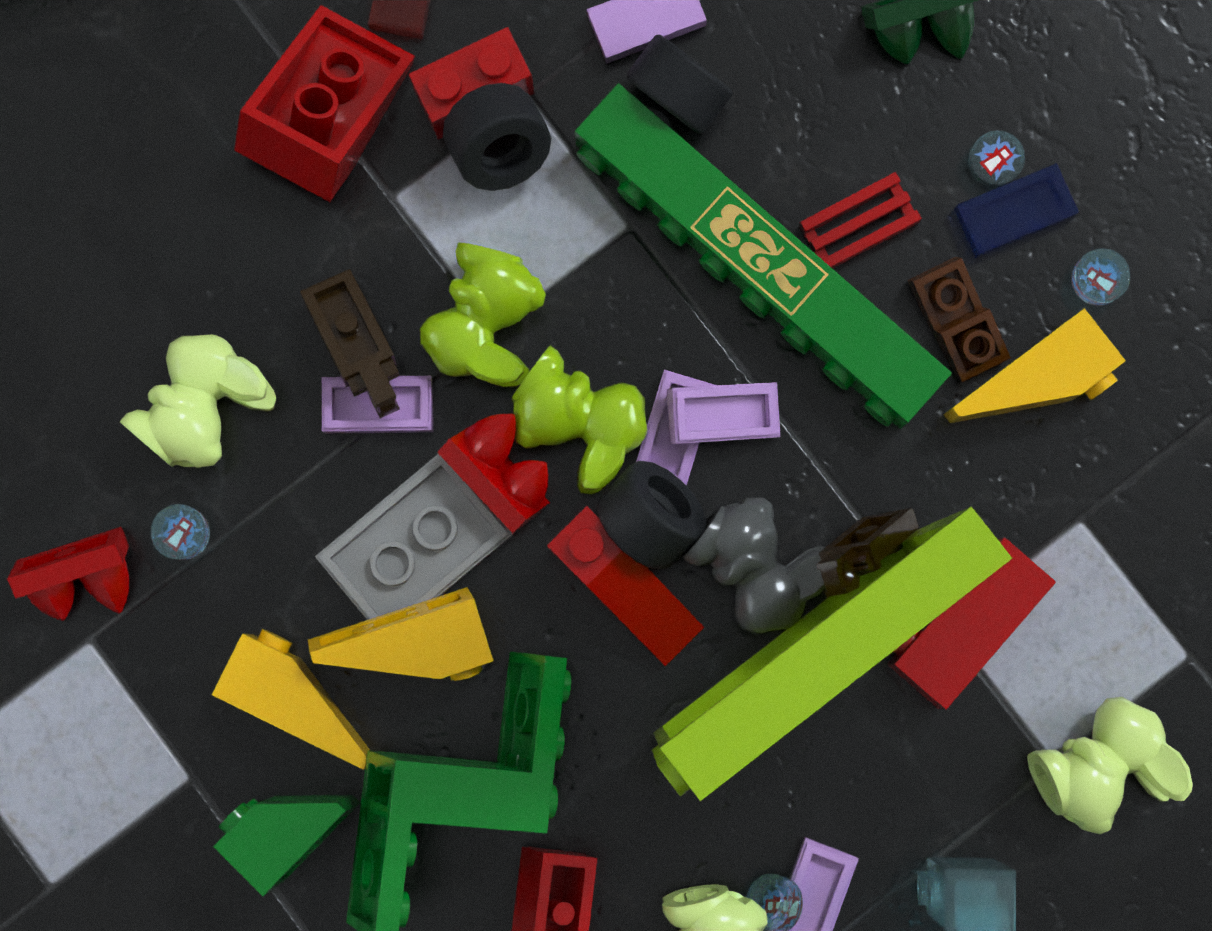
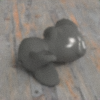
(742, 549)

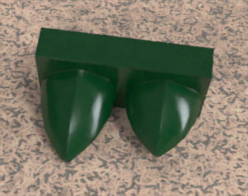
(900, 25)

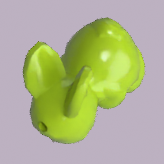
(488, 298)
(562, 407)

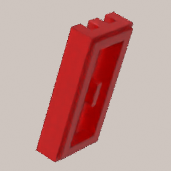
(899, 200)

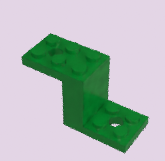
(424, 789)

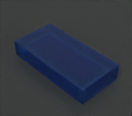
(1016, 210)

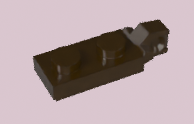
(353, 339)
(862, 549)

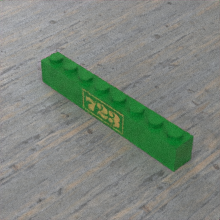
(759, 257)

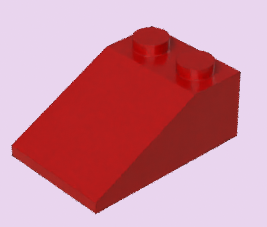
(322, 103)

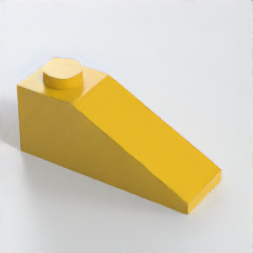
(1052, 372)
(421, 640)
(286, 694)

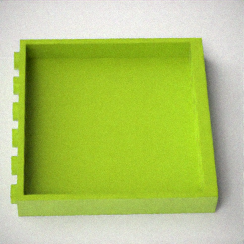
(825, 653)

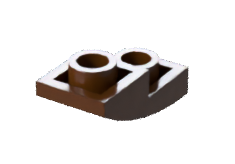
(958, 319)

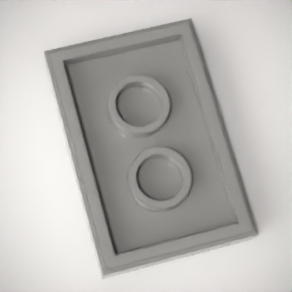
(414, 542)

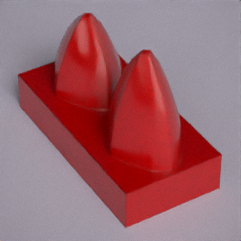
(482, 462)
(94, 560)

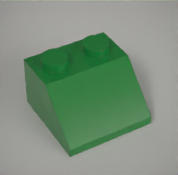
(278, 834)

